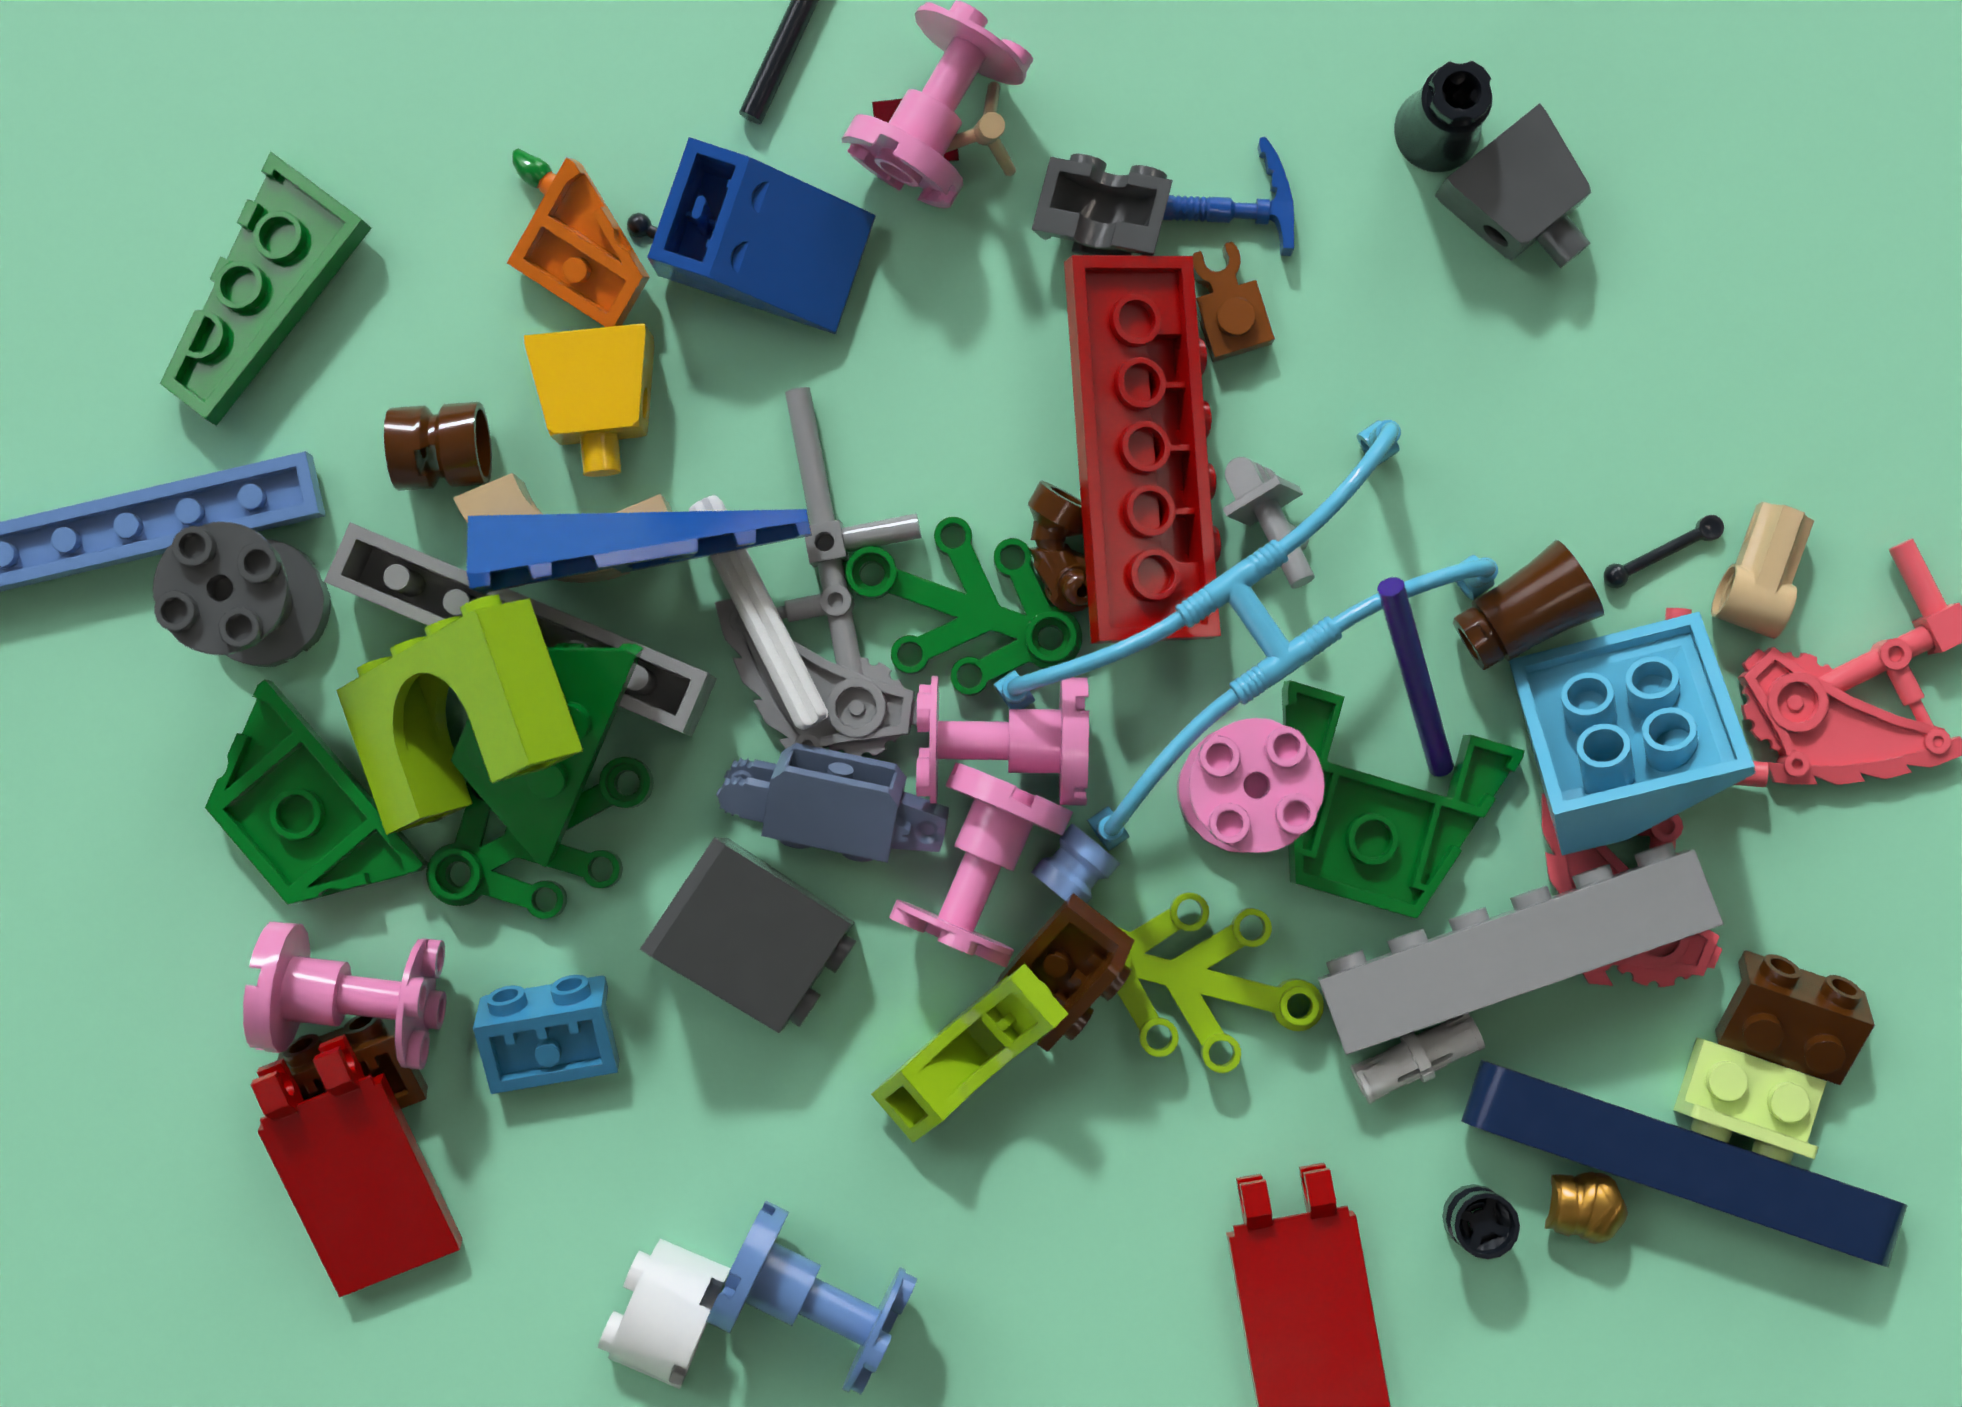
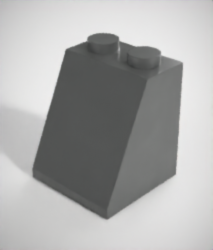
(750, 936)

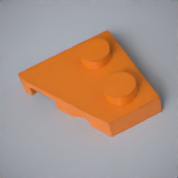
(580, 250)

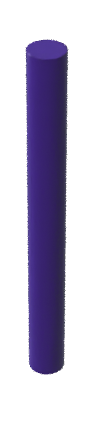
(1415, 675)

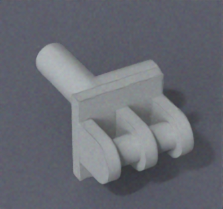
(1260, 498)

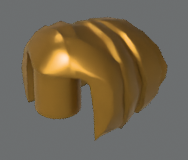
(1586, 1206)

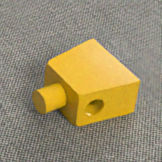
(594, 389)

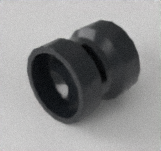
(1493, 1227)

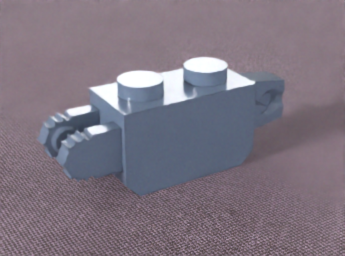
(833, 803)

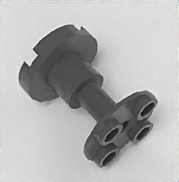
(240, 595)

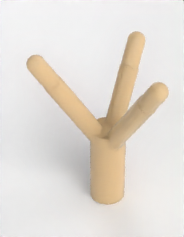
(988, 131)

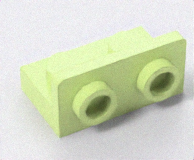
(1751, 1097)

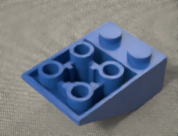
(759, 237)

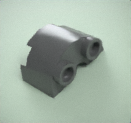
(1102, 209)

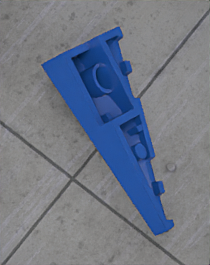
(547, 547)

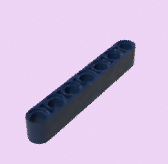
(1684, 1163)

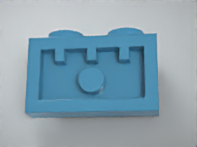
(545, 1033)

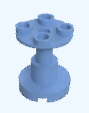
(787, 1285)

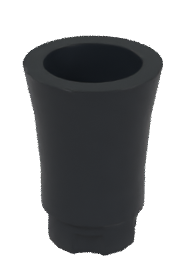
(1444, 119)

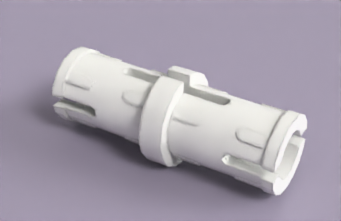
(1417, 1057)

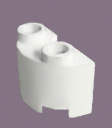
(665, 1313)

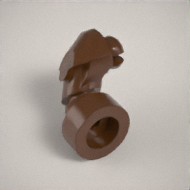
(1059, 567)

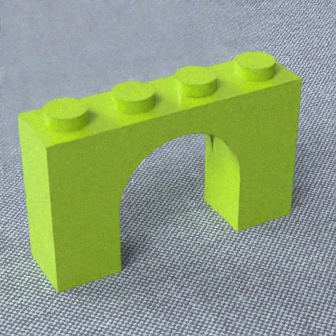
(506, 685)

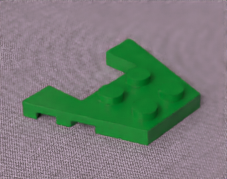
(1382, 837)

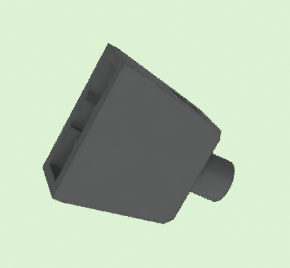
(1521, 191)

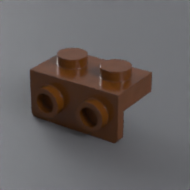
(1078, 960)
(1796, 1017)

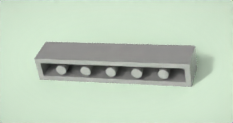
(436, 590)
(1519, 949)

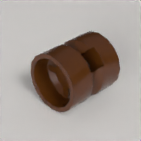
(437, 446)

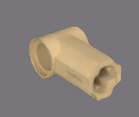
(1759, 586)

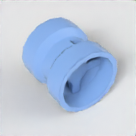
(1075, 865)

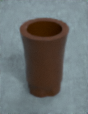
(1529, 608)

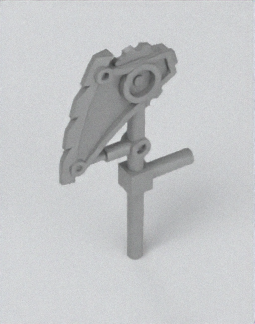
(860, 698)

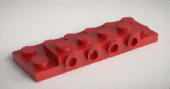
(1141, 442)

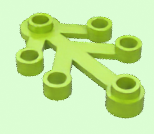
(1189, 977)

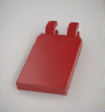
(353, 1170)
(1305, 1299)

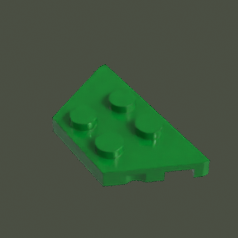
(542, 802)
(302, 809)

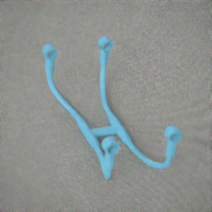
(1282, 657)

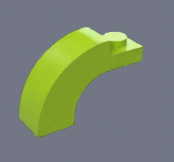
(969, 1052)

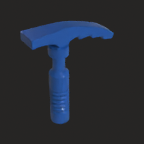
(1224, 209)

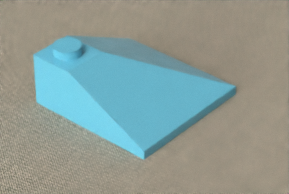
(1629, 729)

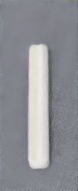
(767, 631)

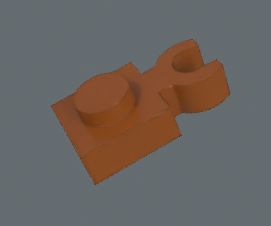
(1232, 314)

